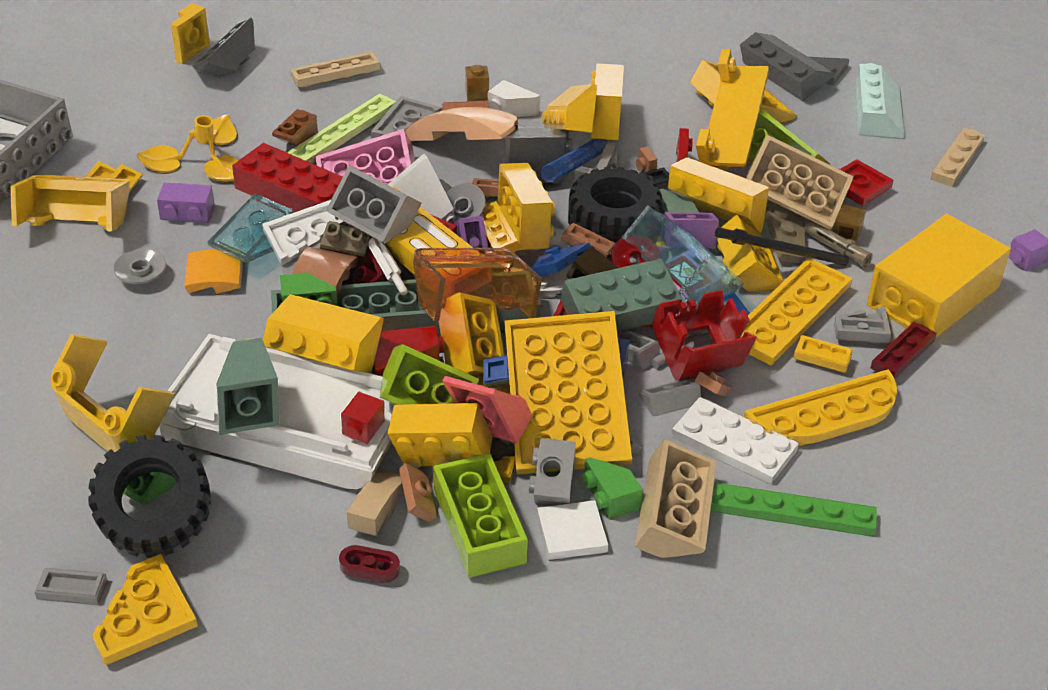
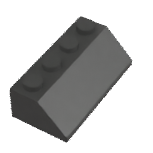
(786, 65)

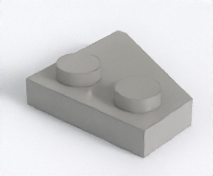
(863, 327)

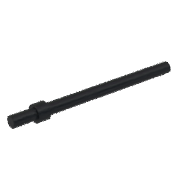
(741, 237)

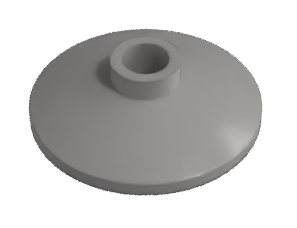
(465, 196)
(139, 266)

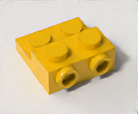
(190, 32)

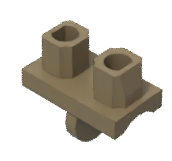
(345, 239)

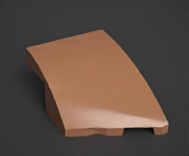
(326, 265)

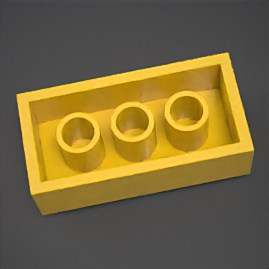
(608, 101)
(525, 205)

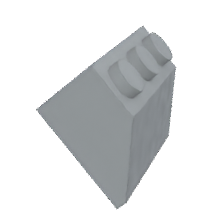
(372, 205)

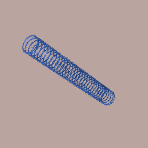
(567, 157)

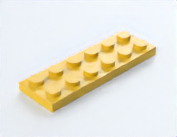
(794, 308)

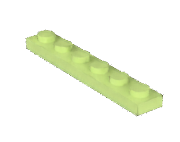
(343, 129)

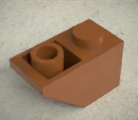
(297, 128)

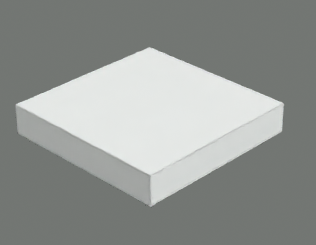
(572, 530)

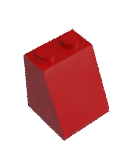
(421, 339)

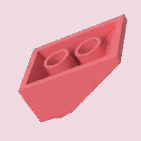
(504, 413)

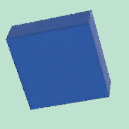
(495, 371)

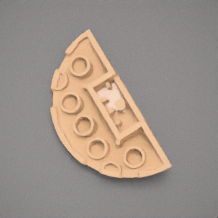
(476, 122)

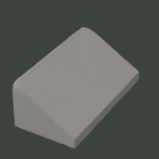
(670, 396)

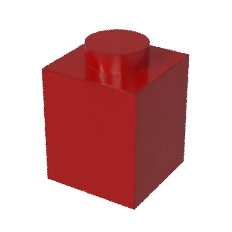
(362, 417)

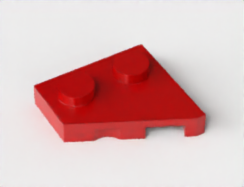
(684, 144)

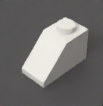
(513, 100)

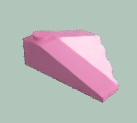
(378, 157)

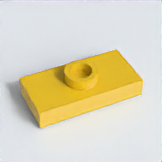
(823, 353)

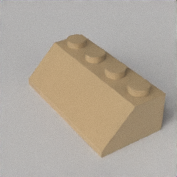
(676, 502)

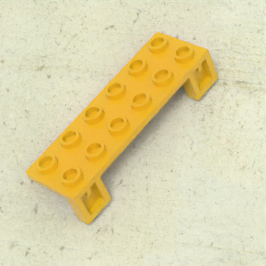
(733, 115)

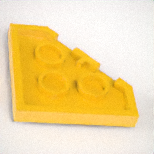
(143, 612)

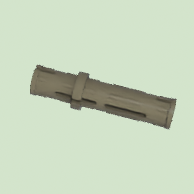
(839, 244)

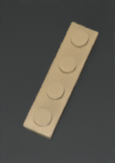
(335, 69)
(958, 156)

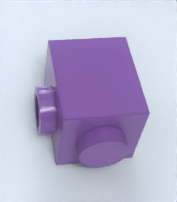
(1029, 249)

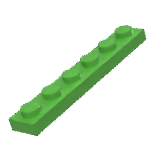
(794, 509)

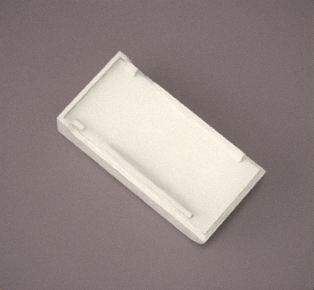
(309, 426)

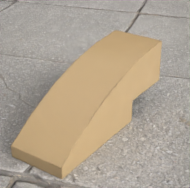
(375, 502)

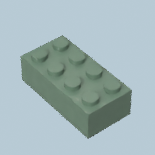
(629, 291)

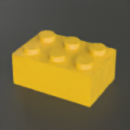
(438, 433)

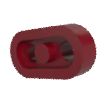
(372, 563)

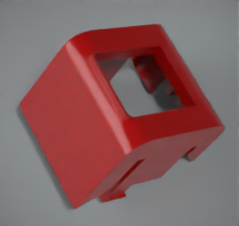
(723, 327)

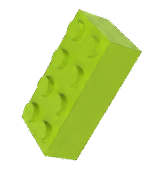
(480, 515)

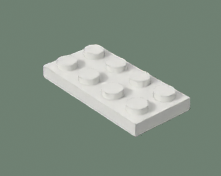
(734, 440)

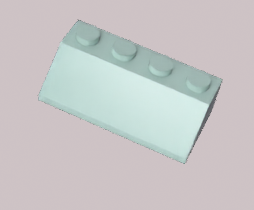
(878, 103)

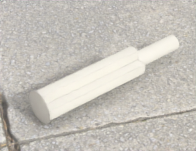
(387, 263)

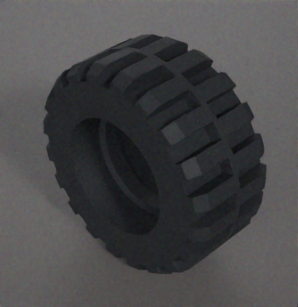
(611, 200)
(142, 458)

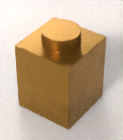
(476, 82)
(849, 222)

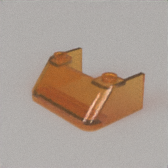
(477, 272)

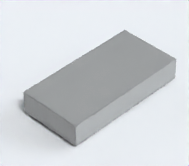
(71, 586)

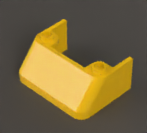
(70, 198)
(103, 425)

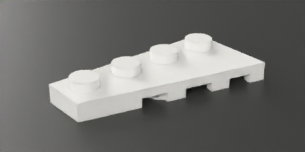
(298, 230)

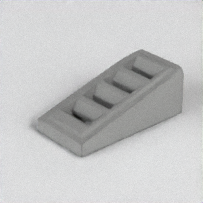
(641, 348)

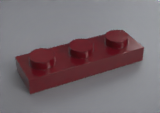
(904, 349)

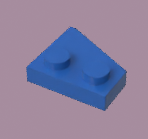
(558, 259)

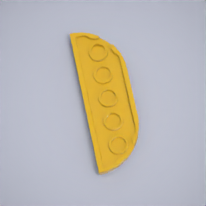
(829, 410)

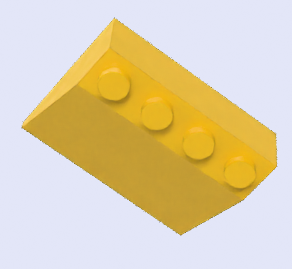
(707, 83)

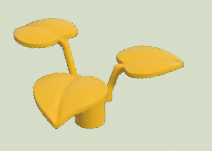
(206, 130)

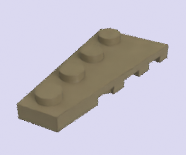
(785, 227)

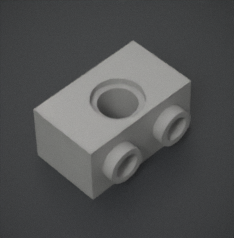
(557, 455)

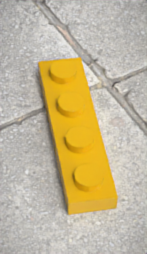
(497, 228)

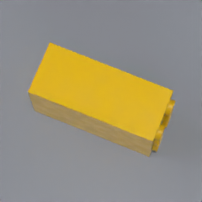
(938, 275)

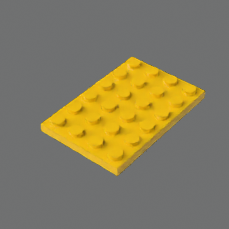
(572, 386)

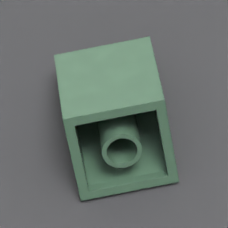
(247, 389)

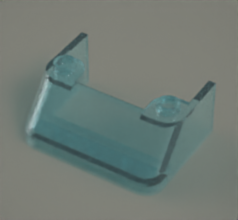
(682, 254)

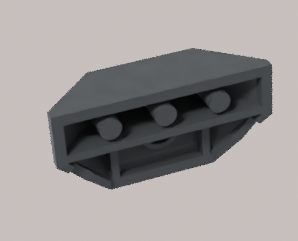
(229, 51)

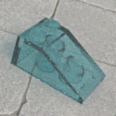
(244, 234)

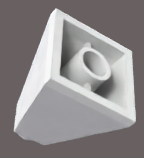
(423, 185)

